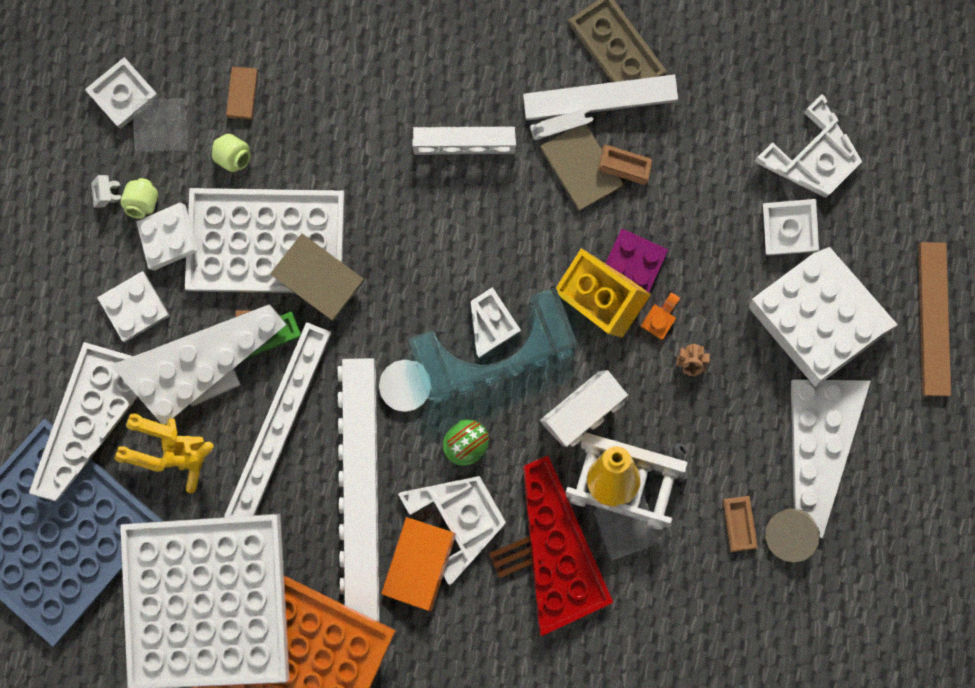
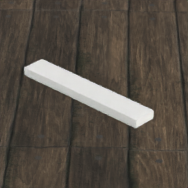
(601, 97)

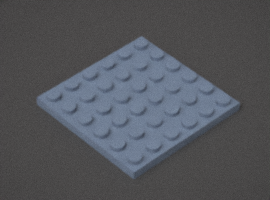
(62, 551)

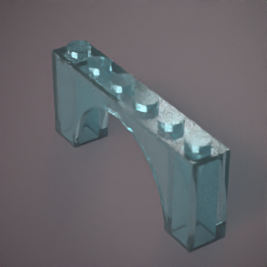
(446, 374)

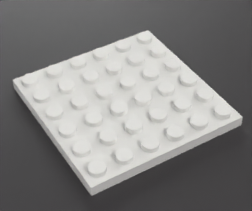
(204, 602)

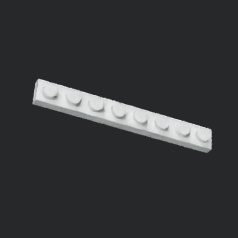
(278, 422)

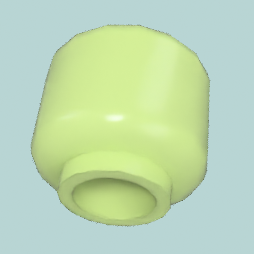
(231, 153)
(139, 198)

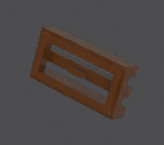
(497, 564)

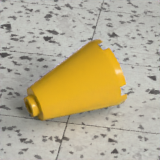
(613, 477)

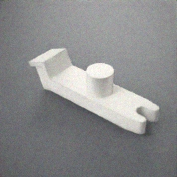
(560, 123)

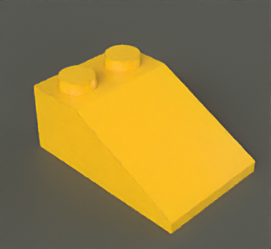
(602, 293)

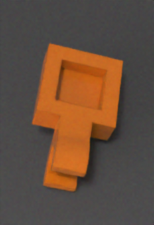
(659, 319)

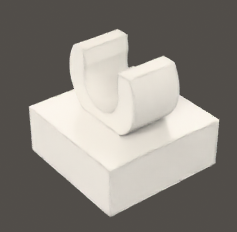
(101, 191)

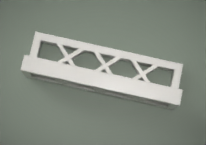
(464, 140)

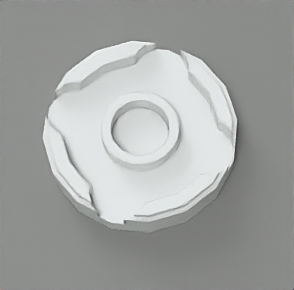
(402, 386)

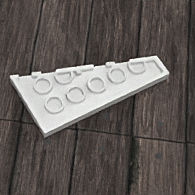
(87, 415)

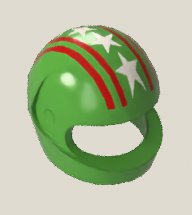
(466, 442)

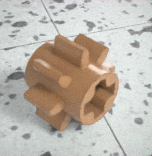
(693, 359)

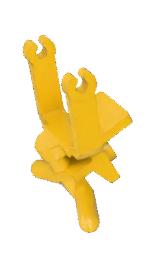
(177, 450)

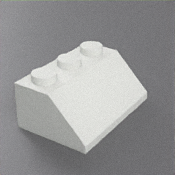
(584, 408)

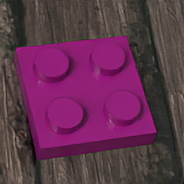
(636, 258)

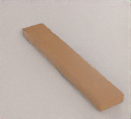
(934, 319)

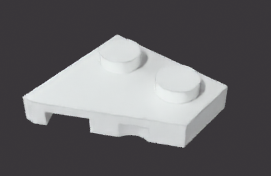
(491, 322)

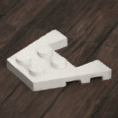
(823, 162)
(468, 513)

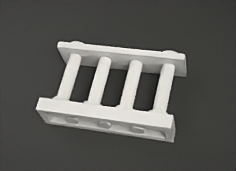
(645, 462)

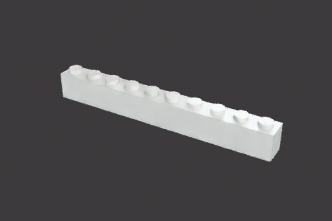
(360, 486)

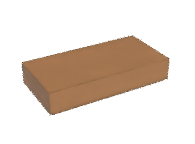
(242, 93)
(625, 164)
(740, 523)

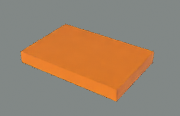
(418, 564)

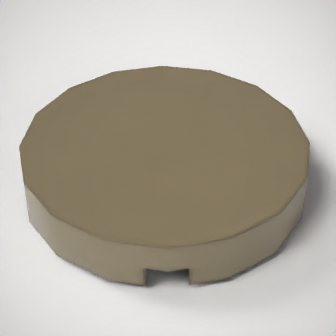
(792, 535)

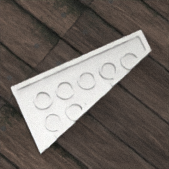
(185, 368)
(821, 440)

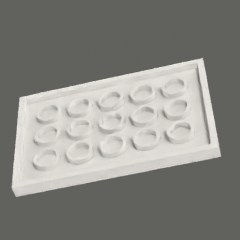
(250, 230)

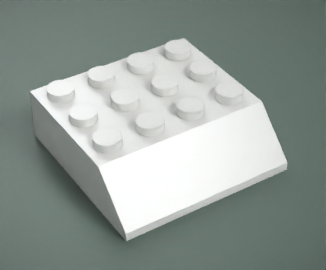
(821, 315)

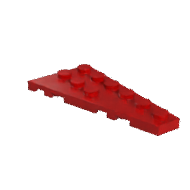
(563, 565)

